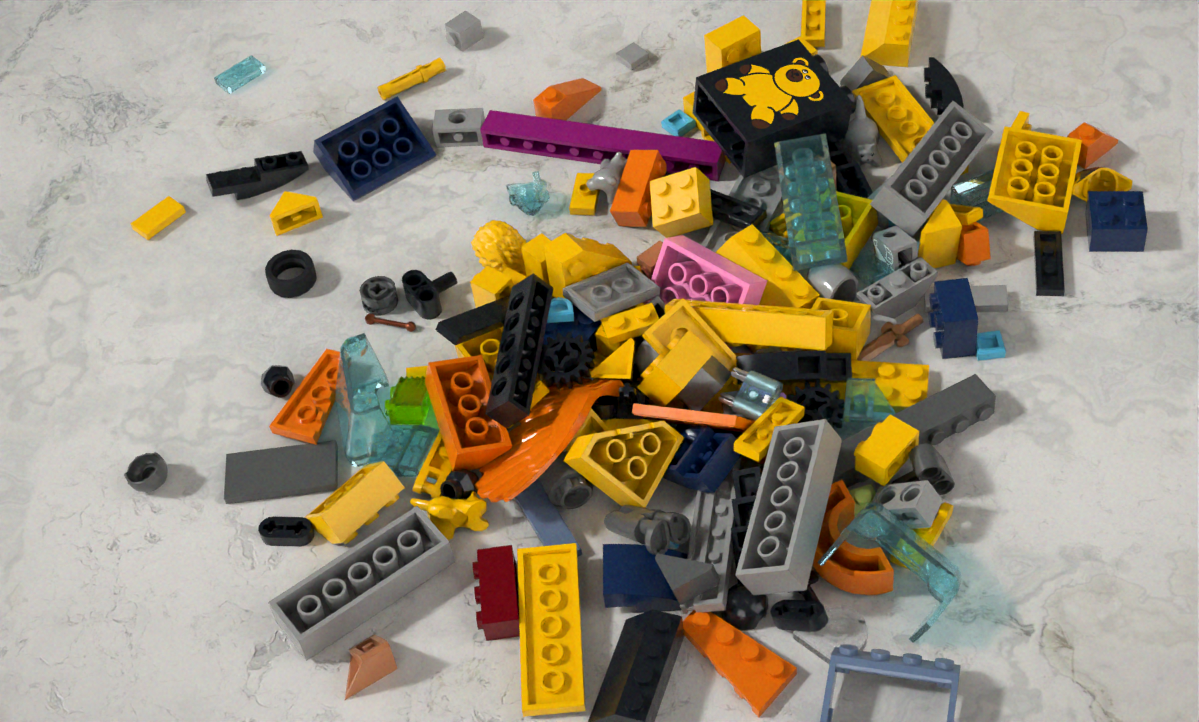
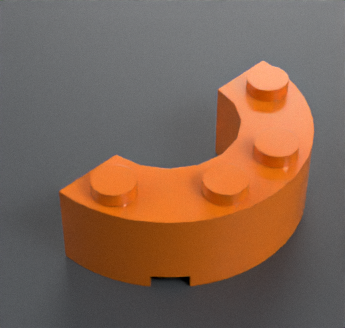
(850, 567)

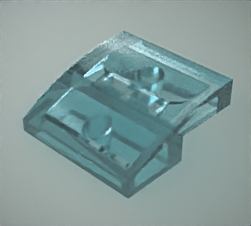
(416, 444)

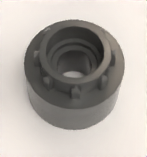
(565, 485)

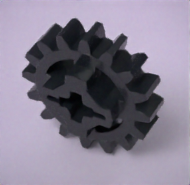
(565, 361)
(825, 406)

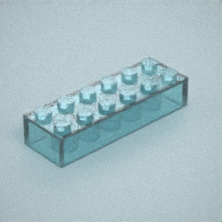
(810, 202)

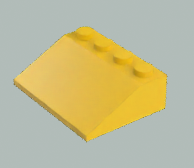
(1035, 177)
(760, 257)

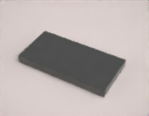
(281, 472)

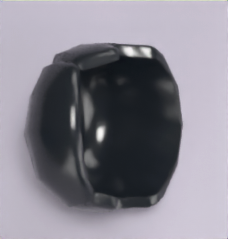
(744, 608)

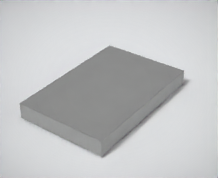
(611, 291)

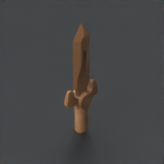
(888, 339)

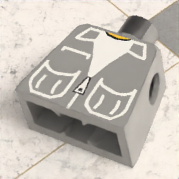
(894, 247)

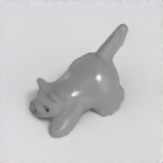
(863, 137)
(608, 176)

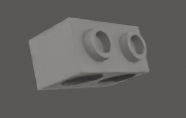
(911, 502)

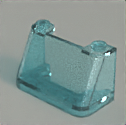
(362, 422)

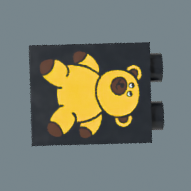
(770, 101)

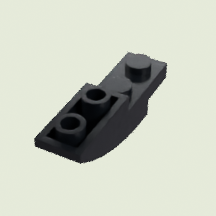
(941, 87)
(264, 176)
(798, 366)

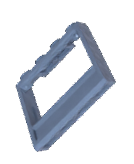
(880, 662)

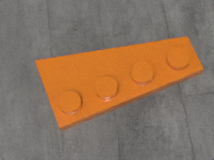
(311, 403)
(748, 666)

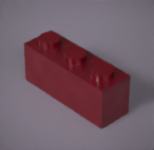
(497, 592)

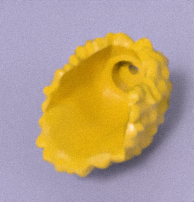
(499, 247)

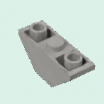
(900, 289)

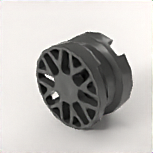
(379, 294)

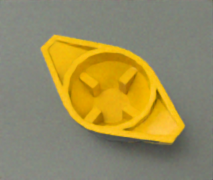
(1099, 180)

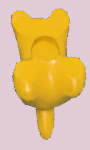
(454, 513)

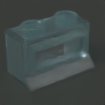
(975, 193)

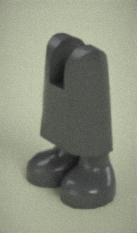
(649, 527)

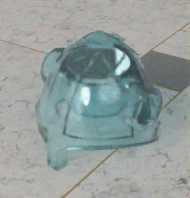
(529, 196)

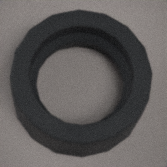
(291, 287)

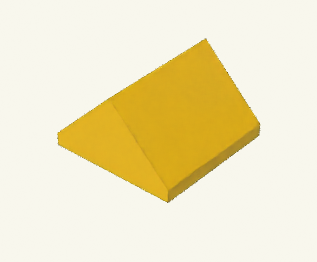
(940, 237)

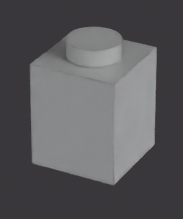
(463, 31)

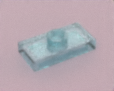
(240, 74)
(869, 268)

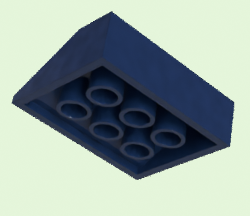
(373, 149)

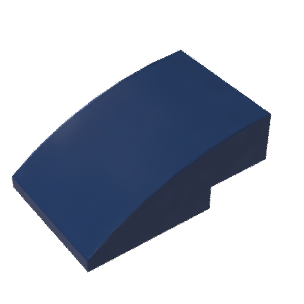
(702, 458)
(635, 579)

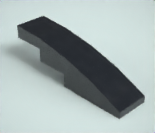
(848, 173)
(746, 487)

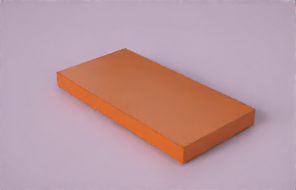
(692, 417)

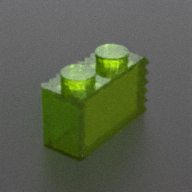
(408, 402)

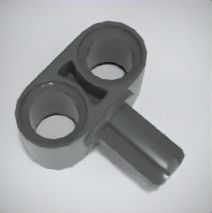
(929, 466)

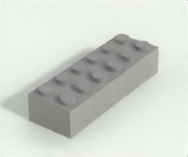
(931, 168)
(789, 508)
(361, 582)

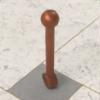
(371, 319)

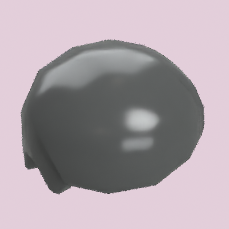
(147, 472)

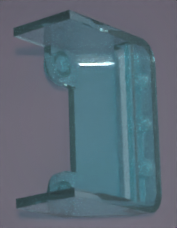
(939, 573)

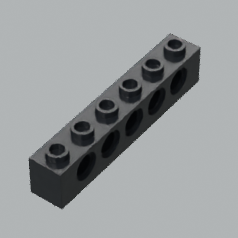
(519, 351)

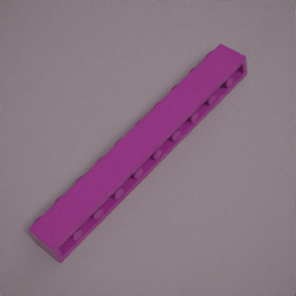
(596, 142)

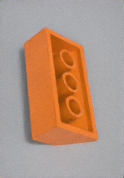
(459, 400)

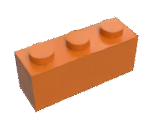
(633, 197)

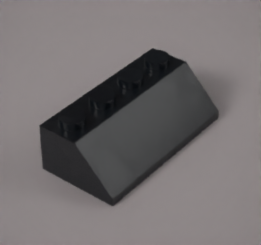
(639, 668)

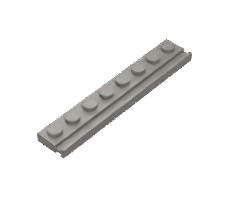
(712, 538)

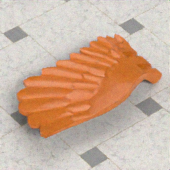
(542, 437)

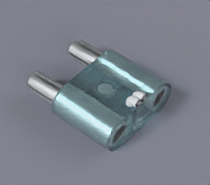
(755, 394)

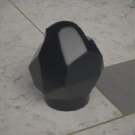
(277, 381)
(459, 484)

